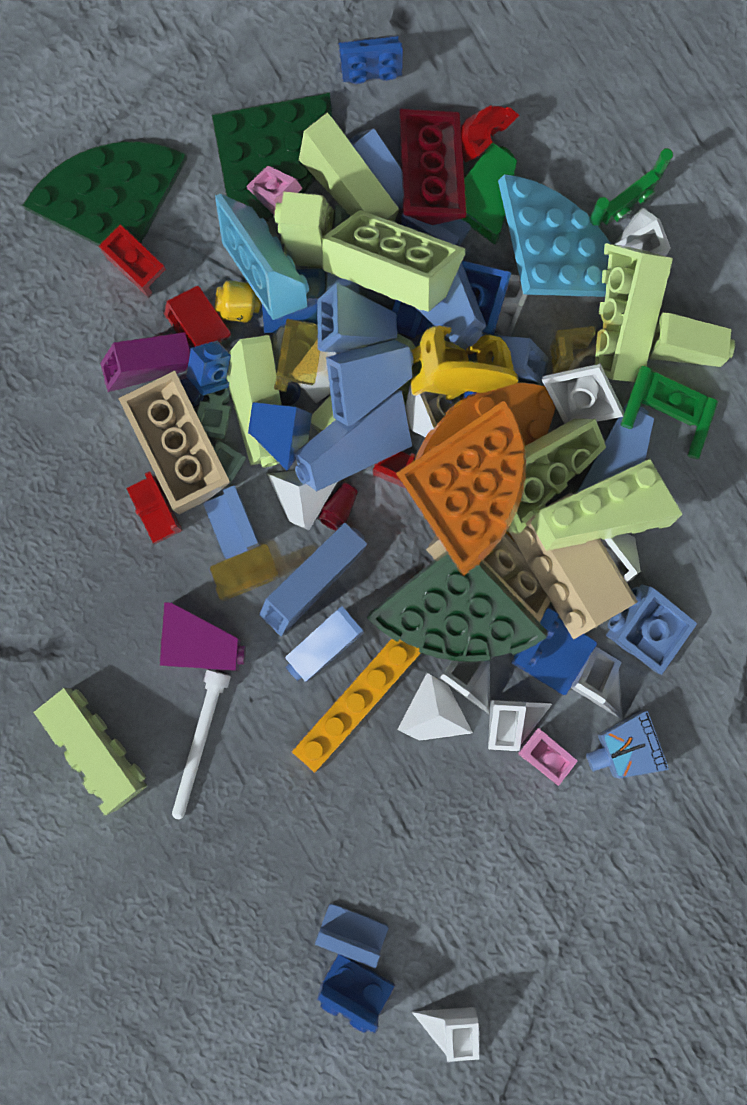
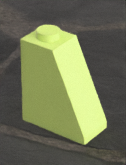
(691, 341)

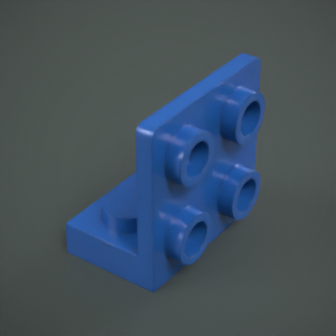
(371, 59)
(558, 657)
(354, 993)

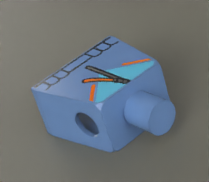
(629, 748)

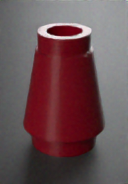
(338, 507)

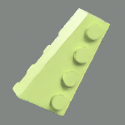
(302, 224)
(630, 309)
(553, 462)
(613, 507)
(91, 749)

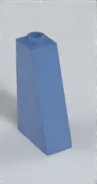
(349, 449)
(623, 449)
(312, 579)

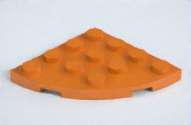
(528, 403)
(471, 485)

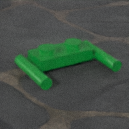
(639, 192)
(673, 400)

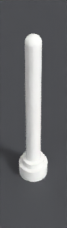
(215, 685)

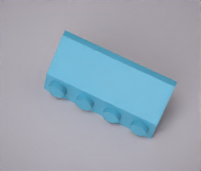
(261, 258)

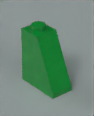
(482, 191)

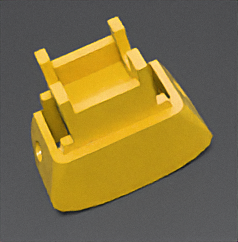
(450, 373)

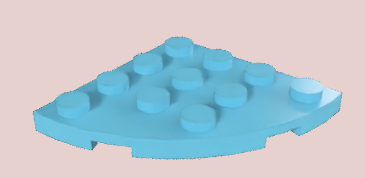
(553, 241)

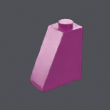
(144, 360)
(197, 643)

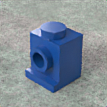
(208, 367)

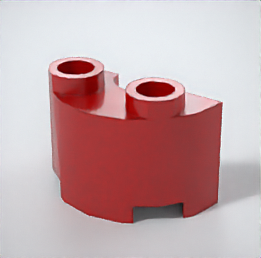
(481, 126)

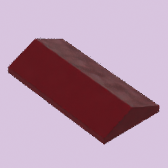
(432, 166)

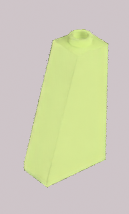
(343, 171)
(252, 380)

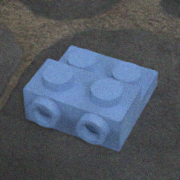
(651, 628)

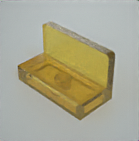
(565, 342)
(297, 355)
(244, 572)

